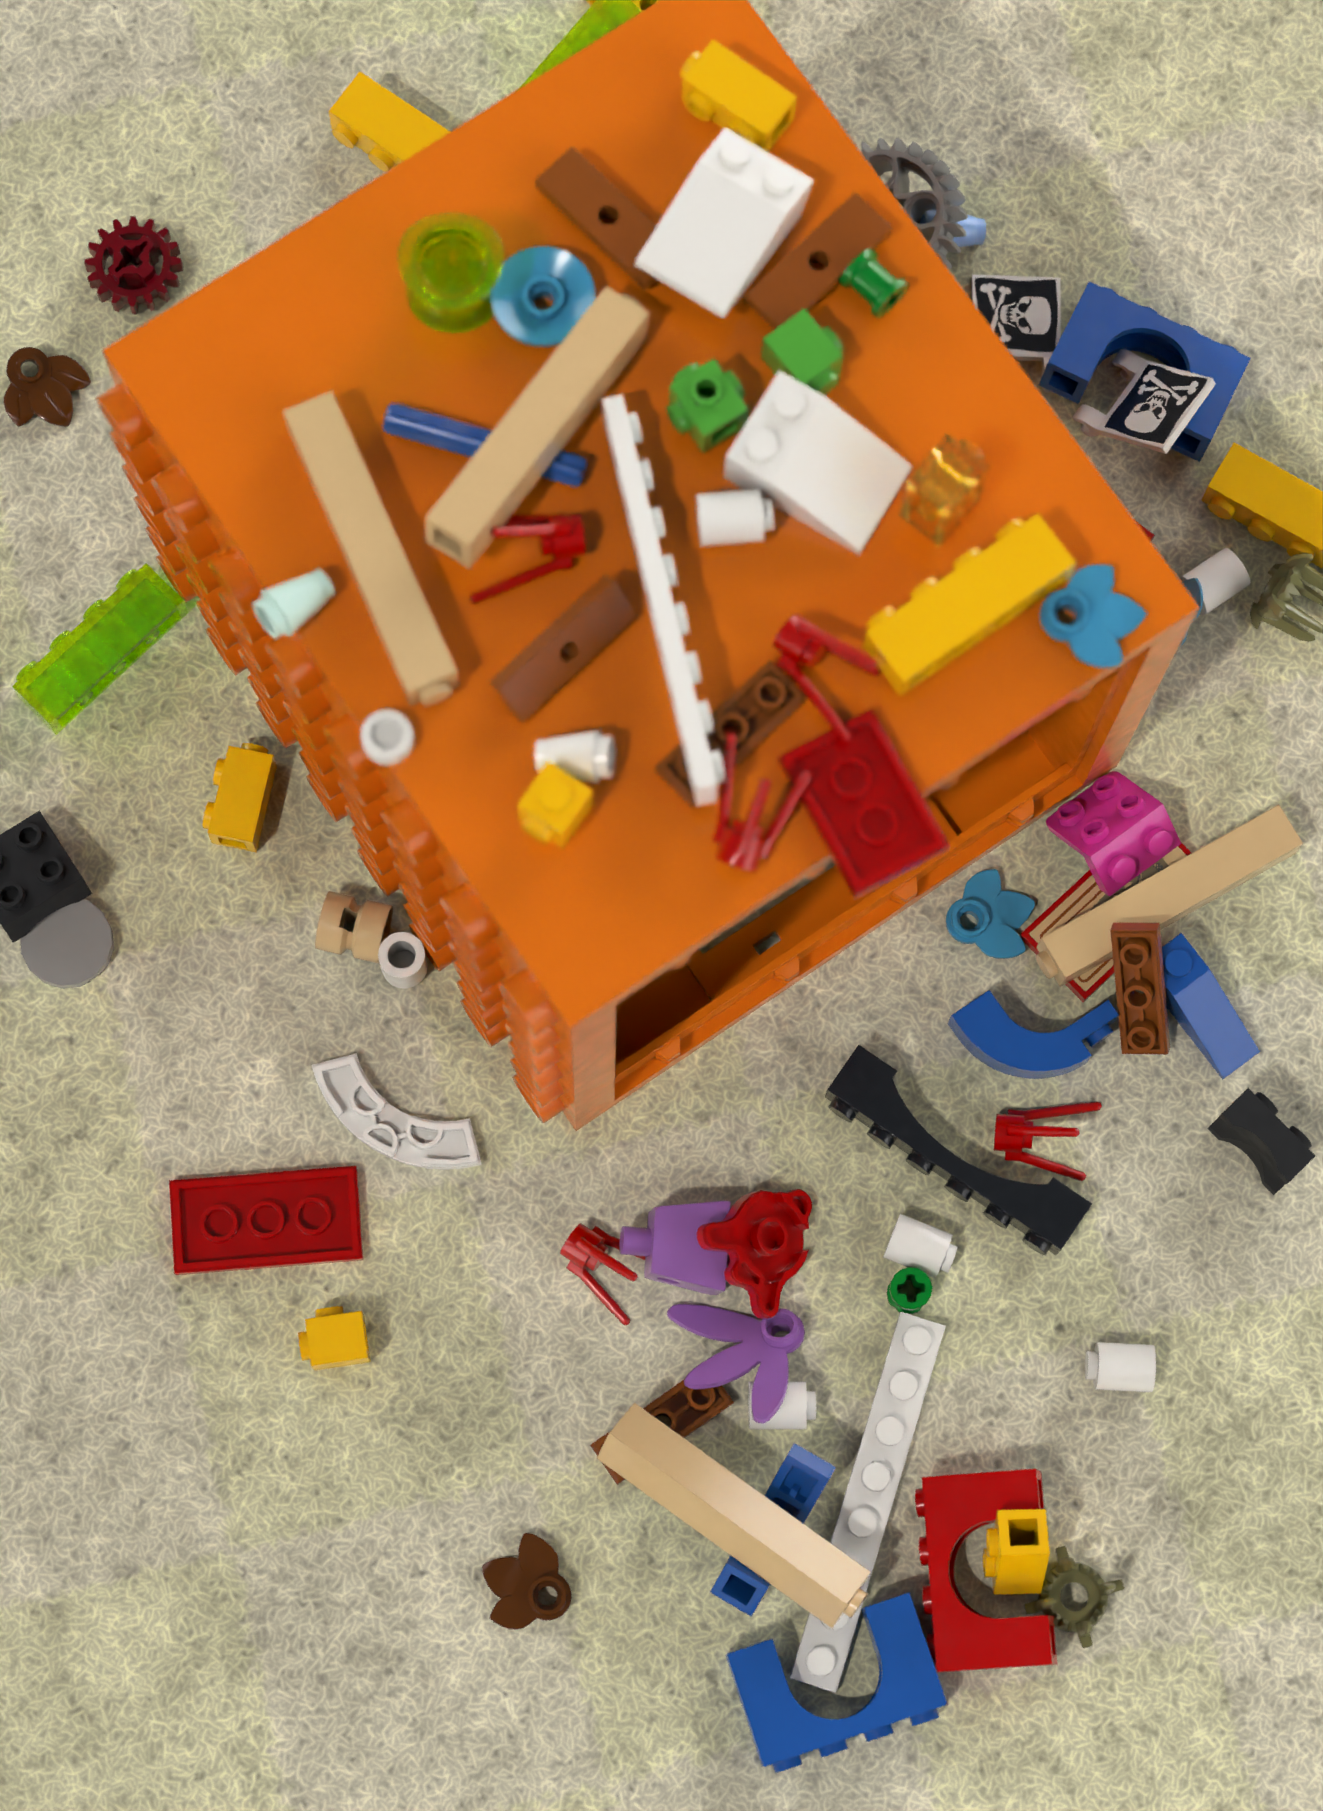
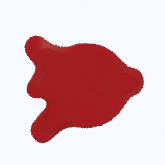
(763, 1244)

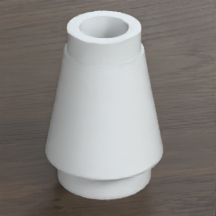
(580, 755)

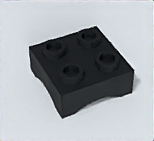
(35, 876)
(1264, 1138)

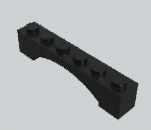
(1040, 1211)

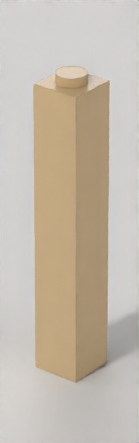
(537, 426)
(372, 550)
(1170, 893)
(734, 1516)

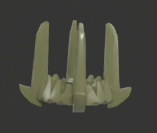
(1279, 593)
(1097, 1591)

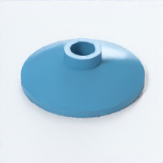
(538, 274)

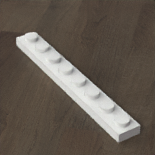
(668, 619)
(873, 1486)

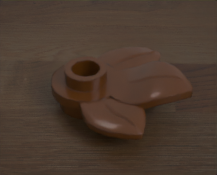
(46, 392)
(521, 1580)

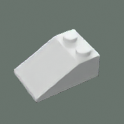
(725, 223)
(816, 463)

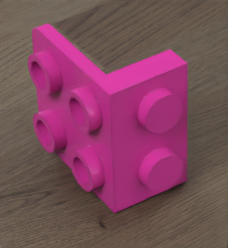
(1115, 830)

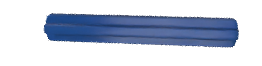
(467, 439)

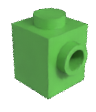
(805, 352)

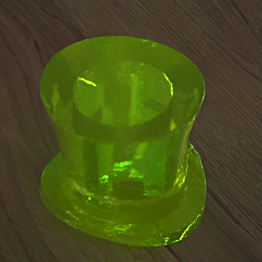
(450, 270)

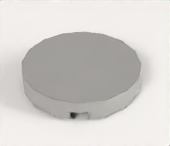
(69, 945)

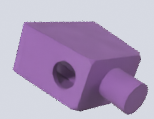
(673, 1247)

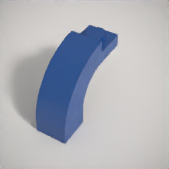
(1023, 1053)
(795, 1491)

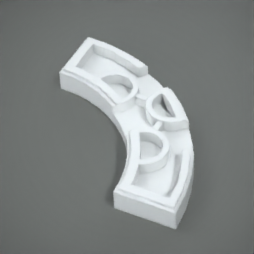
(386, 1128)

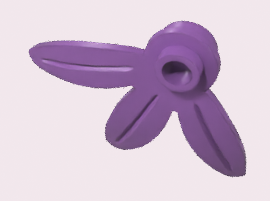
(756, 1348)

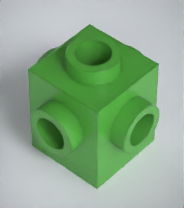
(707, 404)

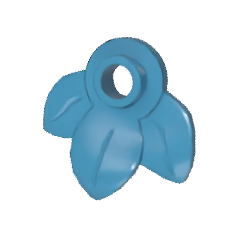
(1099, 616)
(996, 914)

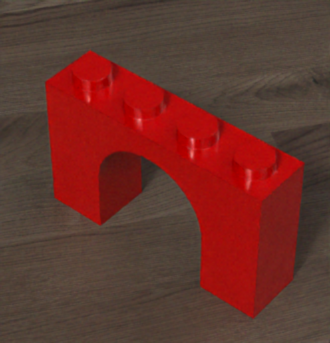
(961, 1636)

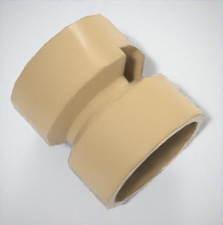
(370, 928)

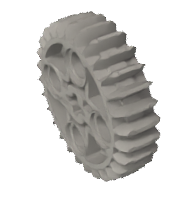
(943, 197)

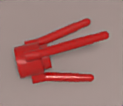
(557, 536)
(806, 644)
(743, 841)
(1016, 1132)
(587, 1249)

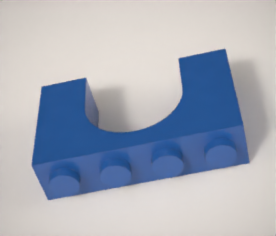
(1108, 323)
(904, 1690)

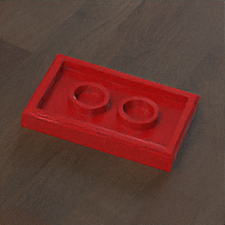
(864, 804)

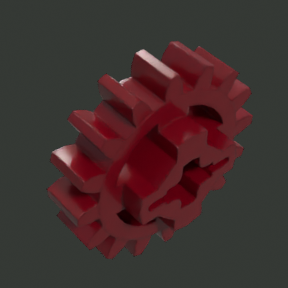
(129, 283)

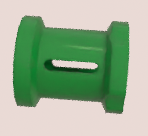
(873, 282)
(919, 1280)

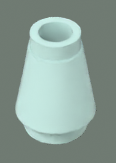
(292, 603)

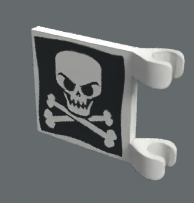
(1021, 313)
(1151, 407)

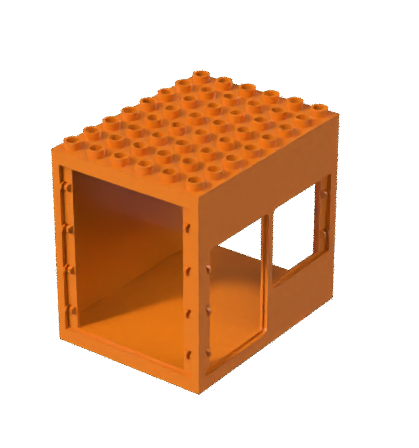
(600, 941)

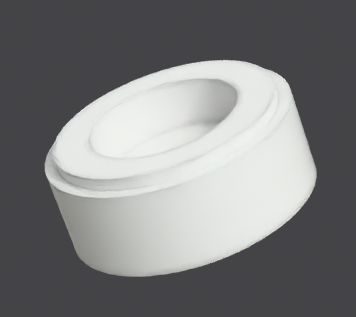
(387, 737)

